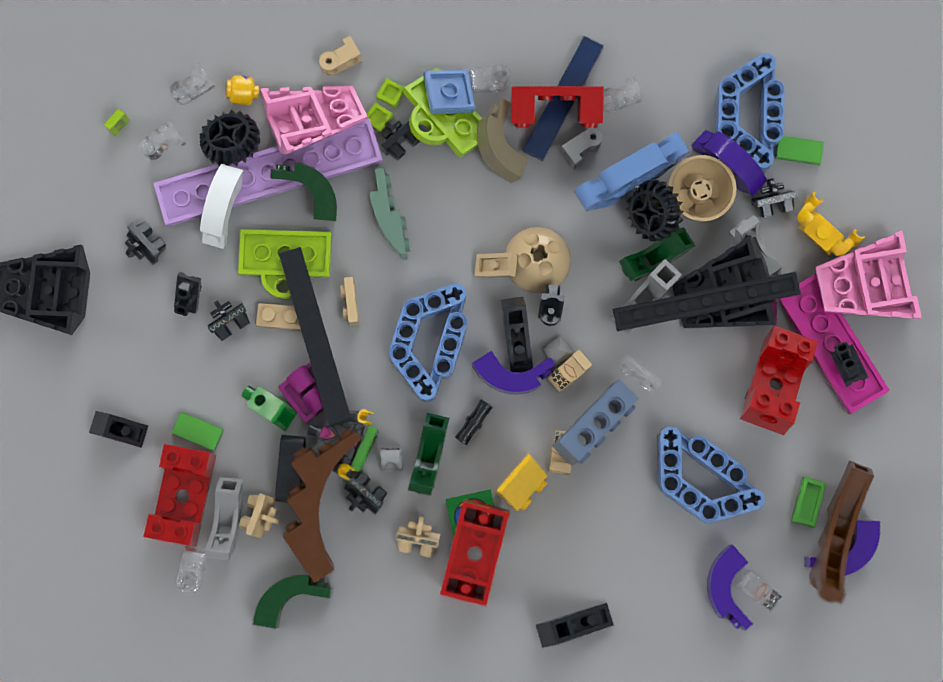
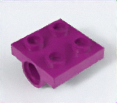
(303, 392)

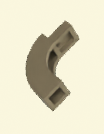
(494, 147)

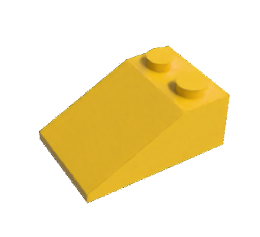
(522, 483)

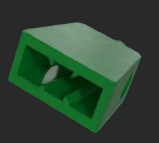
(269, 406)

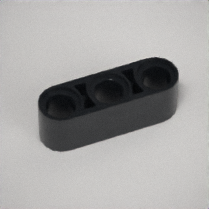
(286, 474)

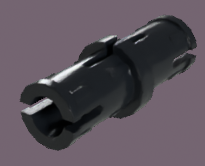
(473, 422)

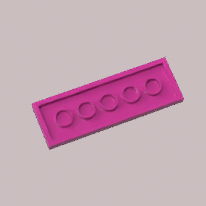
(830, 330)

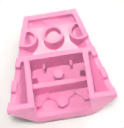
(310, 114)
(869, 281)

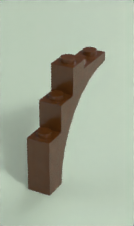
(305, 536)
(834, 543)

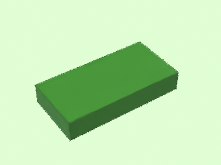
(799, 150)
(197, 431)
(364, 449)
(808, 502)

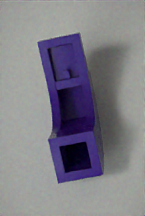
(746, 171)
(509, 382)
(862, 546)
(719, 583)

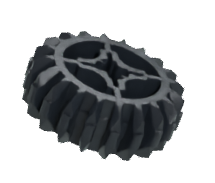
(229, 138)
(650, 206)

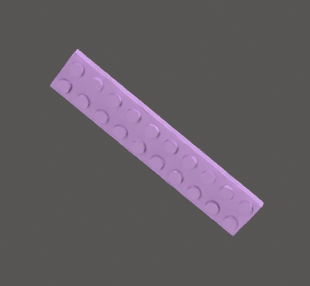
(353, 149)

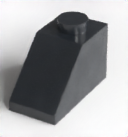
(118, 429)

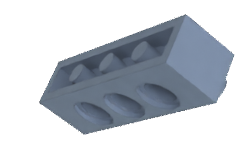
(569, 445)

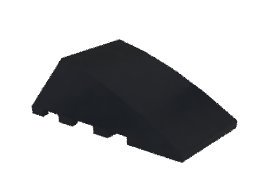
(736, 265)
(47, 288)

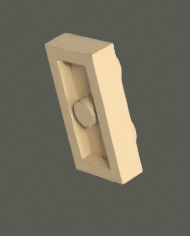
(496, 265)
(349, 292)
(277, 317)

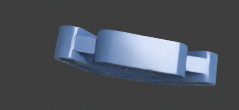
(766, 77)
(623, 176)
(449, 333)
(683, 443)

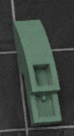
(389, 221)

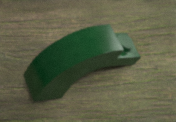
(324, 197)
(646, 261)
(429, 454)
(273, 600)

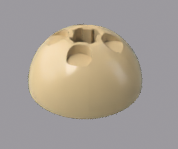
(707, 178)
(534, 270)

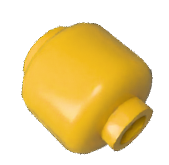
(241, 90)

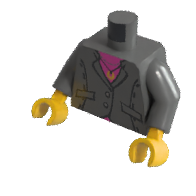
(330, 434)

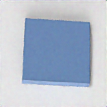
(449, 91)

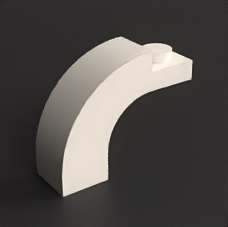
(218, 205)

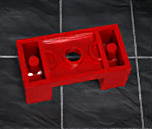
(589, 103)
(784, 360)
(187, 471)
(479, 527)

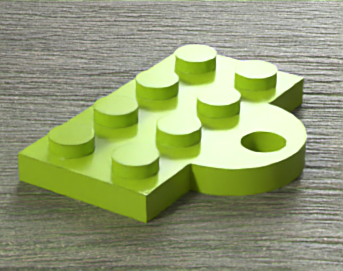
(455, 129)
(261, 250)

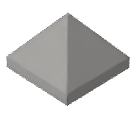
(558, 350)

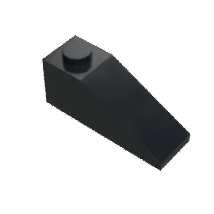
(517, 334)
(574, 625)

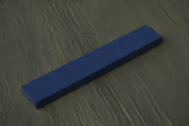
(557, 109)

